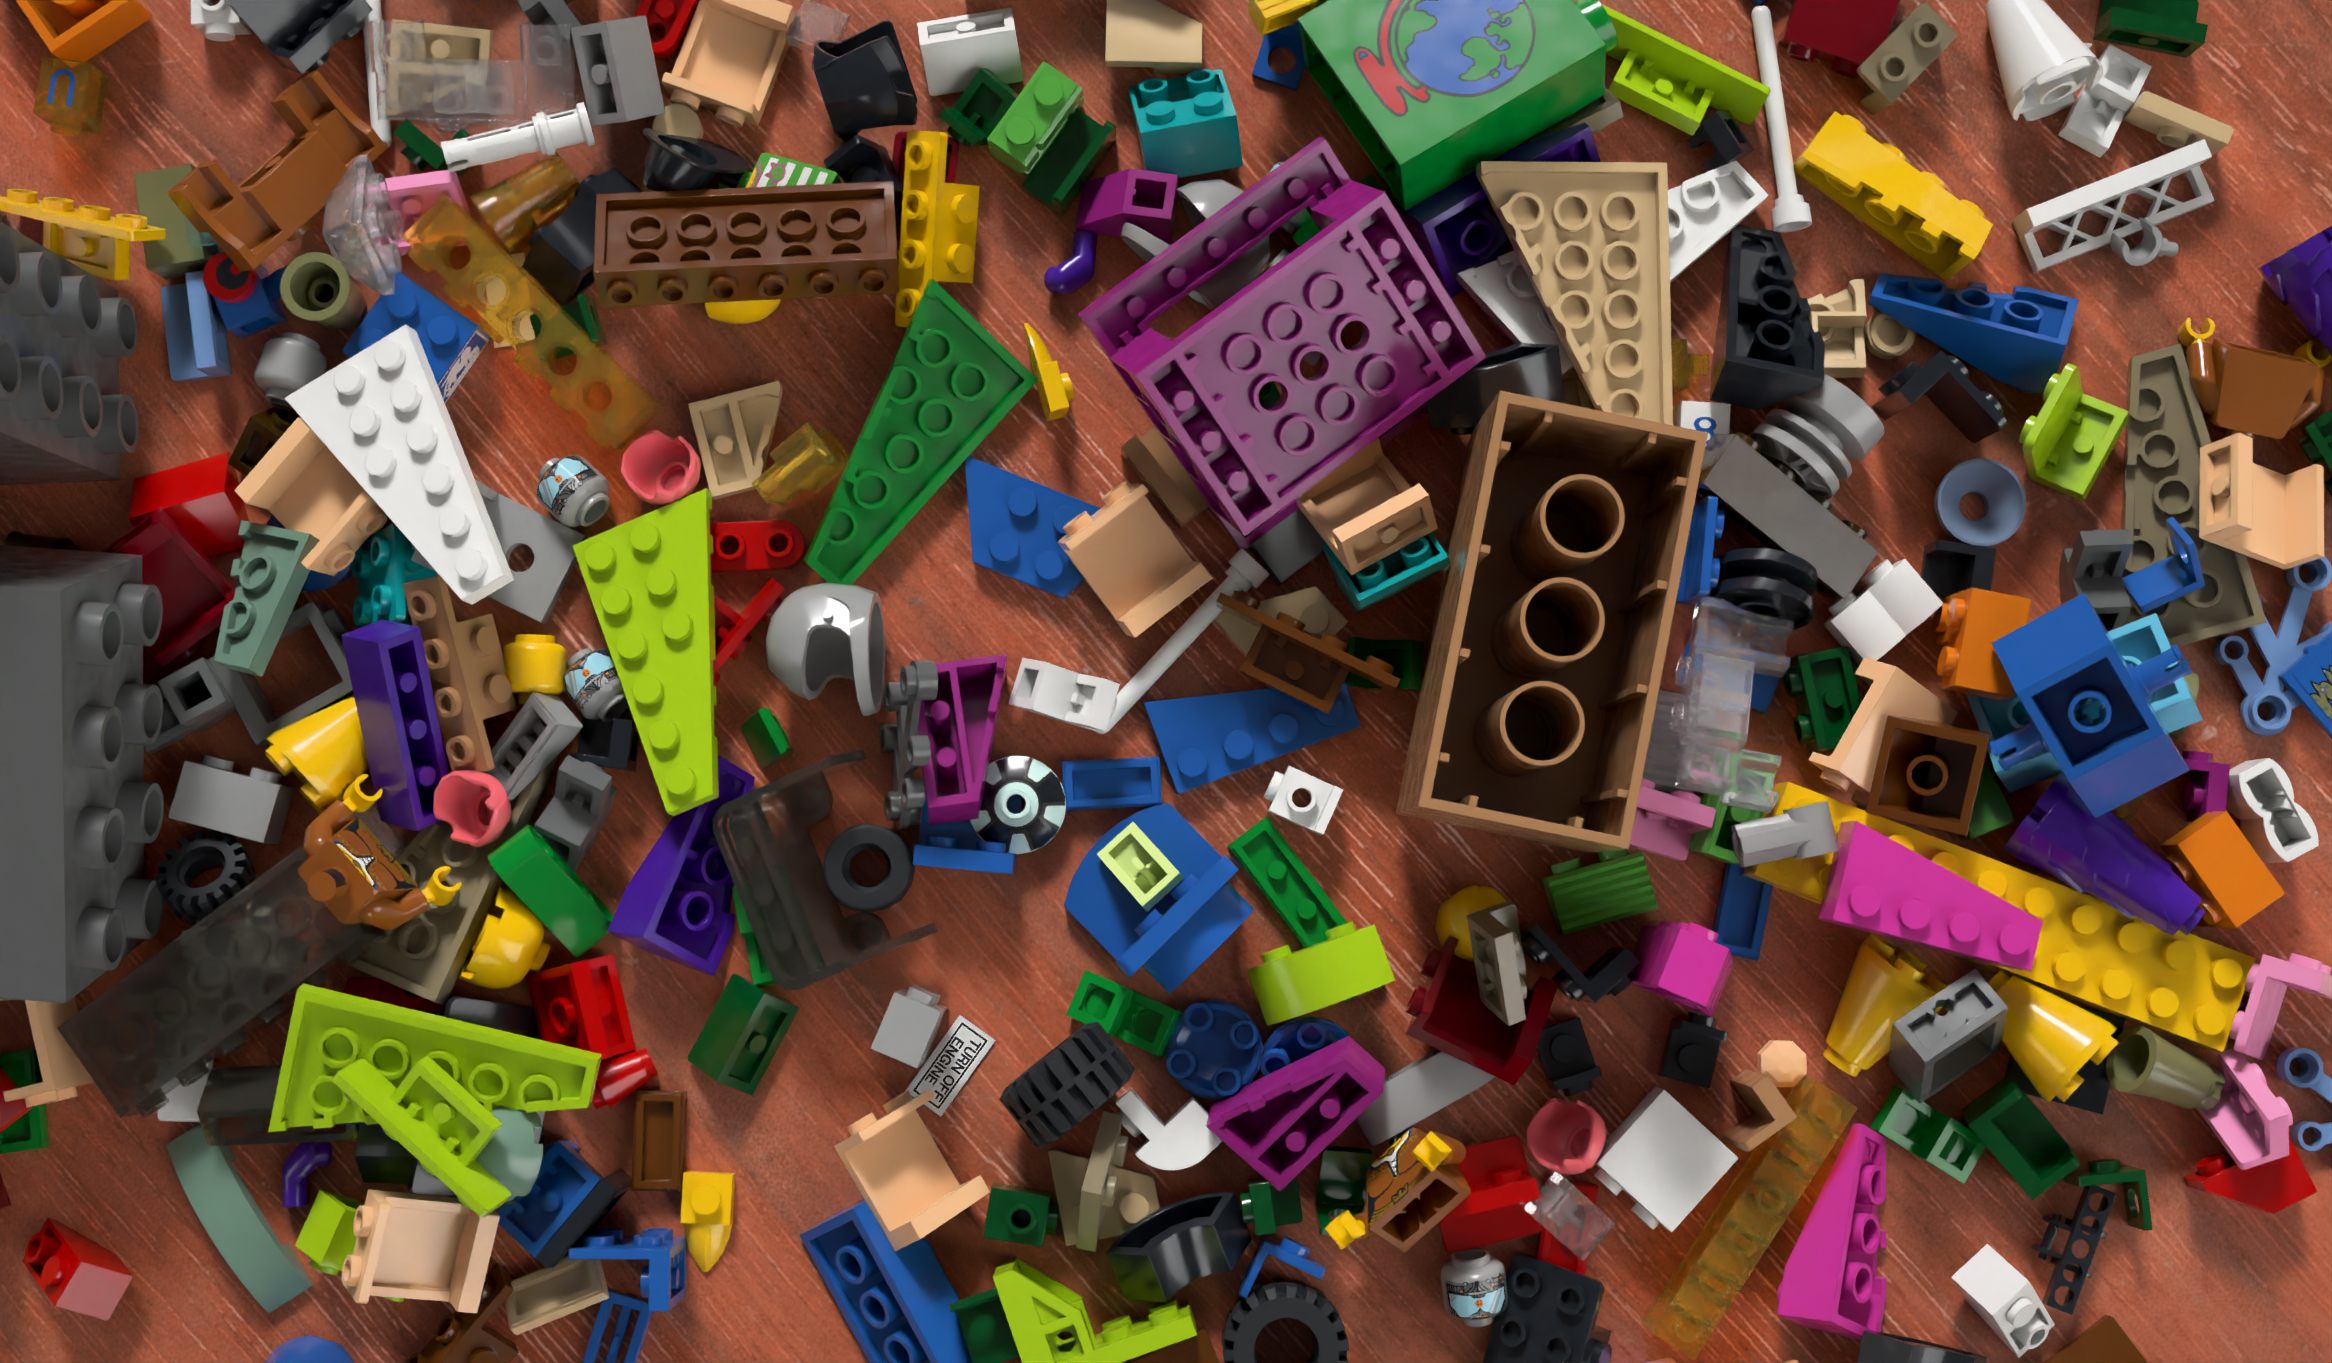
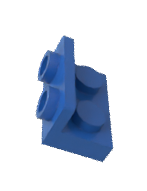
(557, 1192)

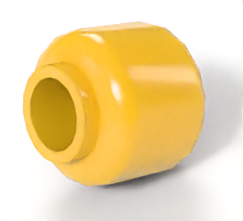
(535, 665)

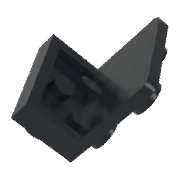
(301, 30)
(1947, 386)
(1605, 976)

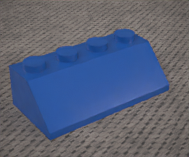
(887, 1296)

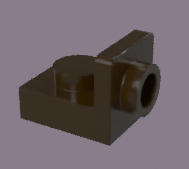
(259, 436)

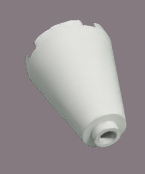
(2038, 58)

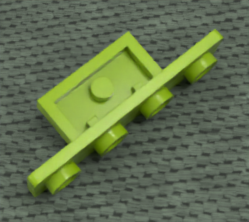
(1676, 80)
(434, 1123)

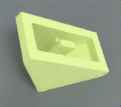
(1140, 866)

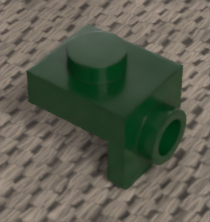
(978, 109)
(422, 150)
(1403, 655)
(1270, 1207)

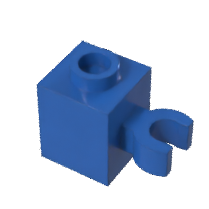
(260, 310)

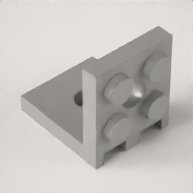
(516, 525)

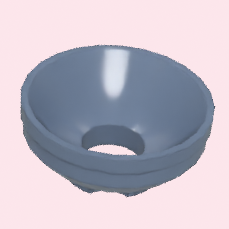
(2002, 498)

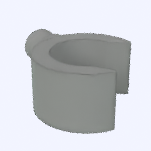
(2151, 246)

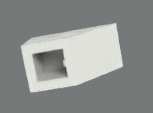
(2004, 1300)

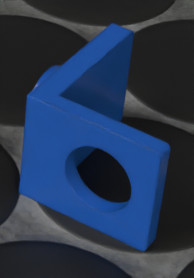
(1288, 38)
(2169, 577)
(1287, 1251)

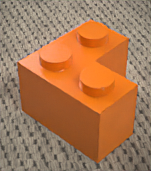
(1966, 629)
(2222, 870)

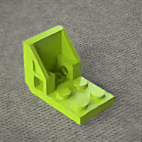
(1043, 1308)

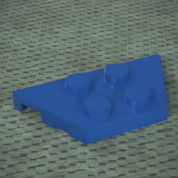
(1019, 526)

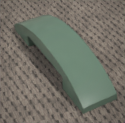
(235, 1221)

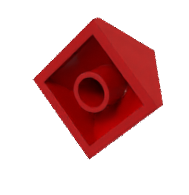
(198, 500)

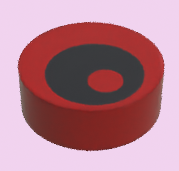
(227, 281)

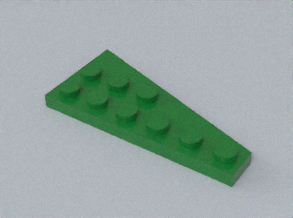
(929, 415)

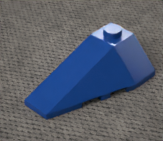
(2005, 335)

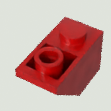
(2262, 1187)
(76, 1271)

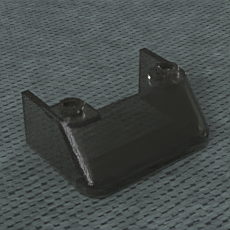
(784, 880)

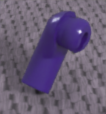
(1076, 270)
(298, 1168)

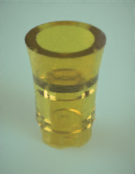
(525, 199)

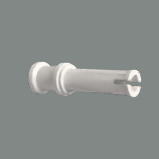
(541, 134)

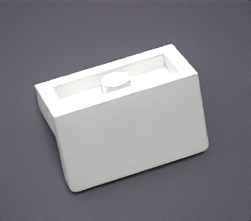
(961, 45)

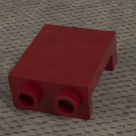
(1837, 31)
(187, 580)
(1455, 1021)

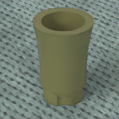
(321, 291)
(2158, 1069)

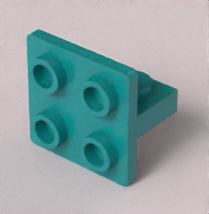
(381, 569)

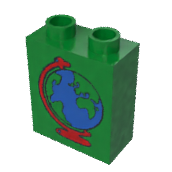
(1452, 80)

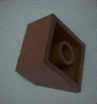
(1928, 773)

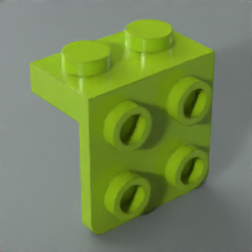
(2070, 436)

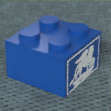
(445, 334)

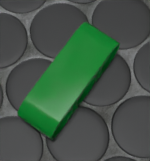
(552, 890)

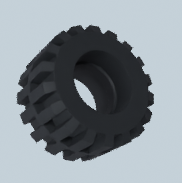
(1067, 1084)
(1284, 1301)

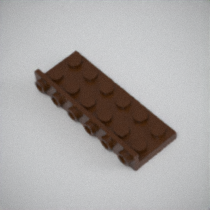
(745, 244)

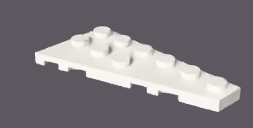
(1698, 215)
(400, 445)

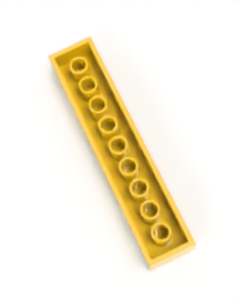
(2084, 945)

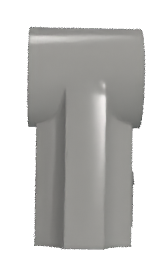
(1797, 833)

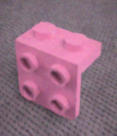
(2267, 987)

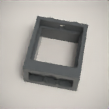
(250, 698)
(1937, 1049)

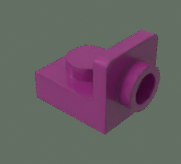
(2207, 786)

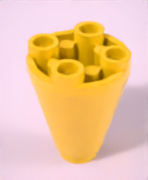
(322, 752)
(1875, 996)
(2050, 1036)

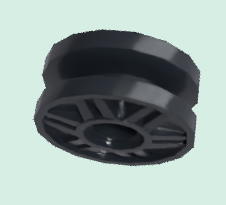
(1768, 584)

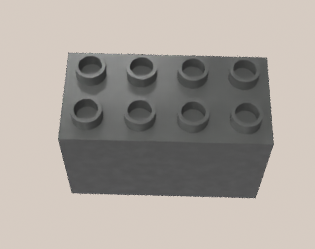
(74, 768)

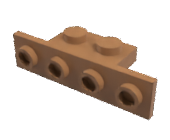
(463, 670)

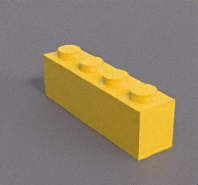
(1893, 196)

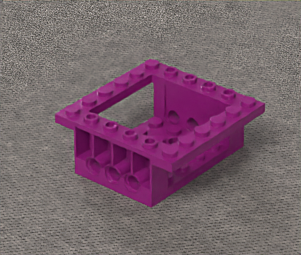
(1209, 378)

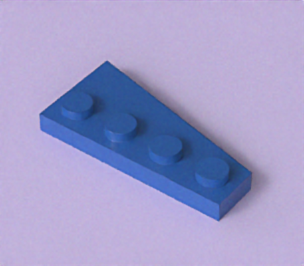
(1238, 730)

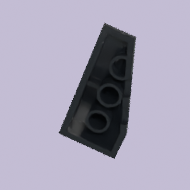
(1763, 326)

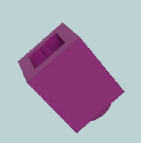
(1133, 197)

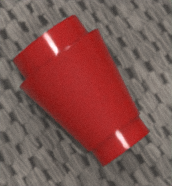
(621, 1077)

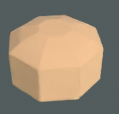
(1782, 1062)

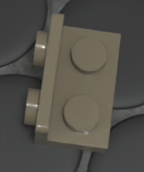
(1904, 56)
(1499, 961)

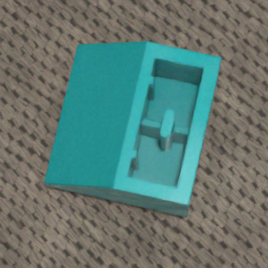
(1186, 124)
(1389, 575)

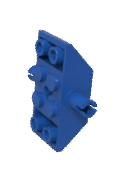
(2073, 658)

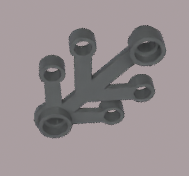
(901, 740)

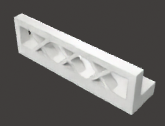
(2109, 189)

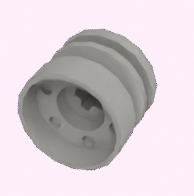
(1820, 435)

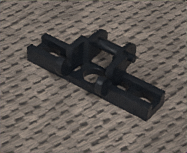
(2062, 1261)

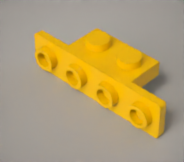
(935, 223)
(85, 234)

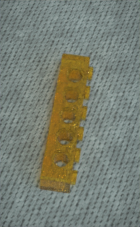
(448, 225)
(1748, 1219)

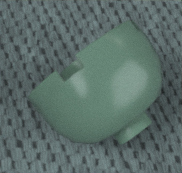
(512, 1152)

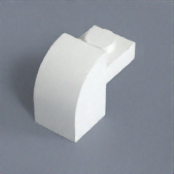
(1064, 695)
(1169, 1144)

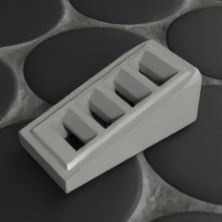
(554, 726)

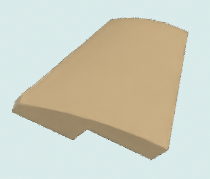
(1151, 36)
(1841, 325)

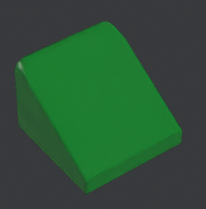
(766, 737)

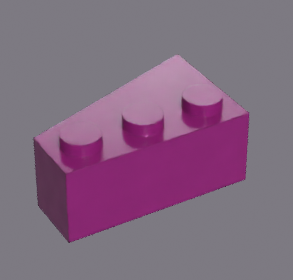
(961, 736)
(1297, 1110)

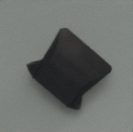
(865, 81)

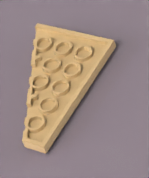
(1601, 269)

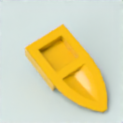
(1053, 388)
(707, 1214)

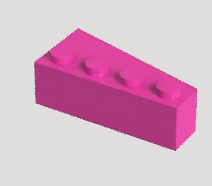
(1911, 899)
(1683, 965)

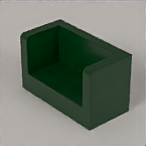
(2020, 1137)

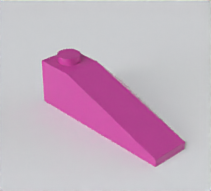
(1833, 1266)

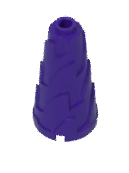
(2305, 283)
(2103, 860)

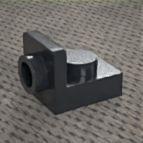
(864, 161)
(1692, 1050)
(1567, 1057)

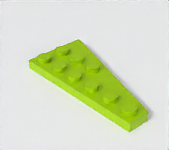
(659, 625)
(492, 1065)

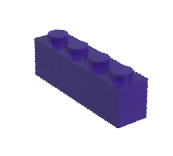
(397, 720)

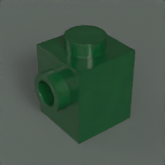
(1020, 1215)

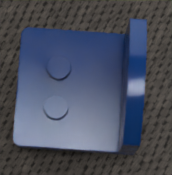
(1183, 925)

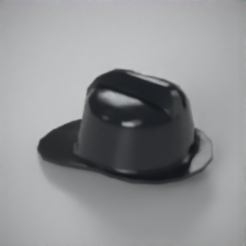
(686, 162)

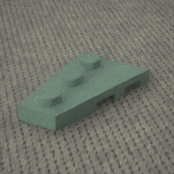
(264, 595)

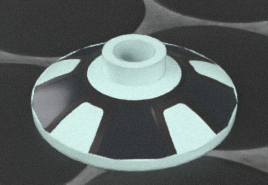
(1043, 808)

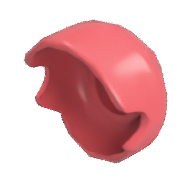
(660, 468)
(473, 806)
(1566, 1136)

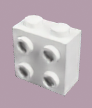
(1663, 1160)

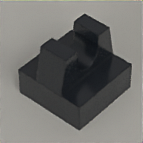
(1725, 136)

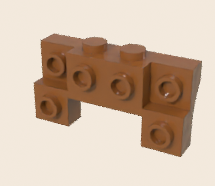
(286, 188)

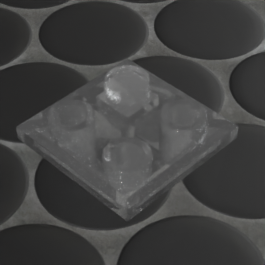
(364, 228)

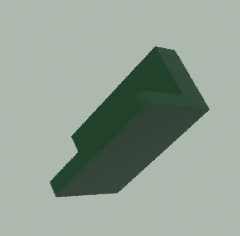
(2151, 25)
(1070, 162)
(742, 1034)

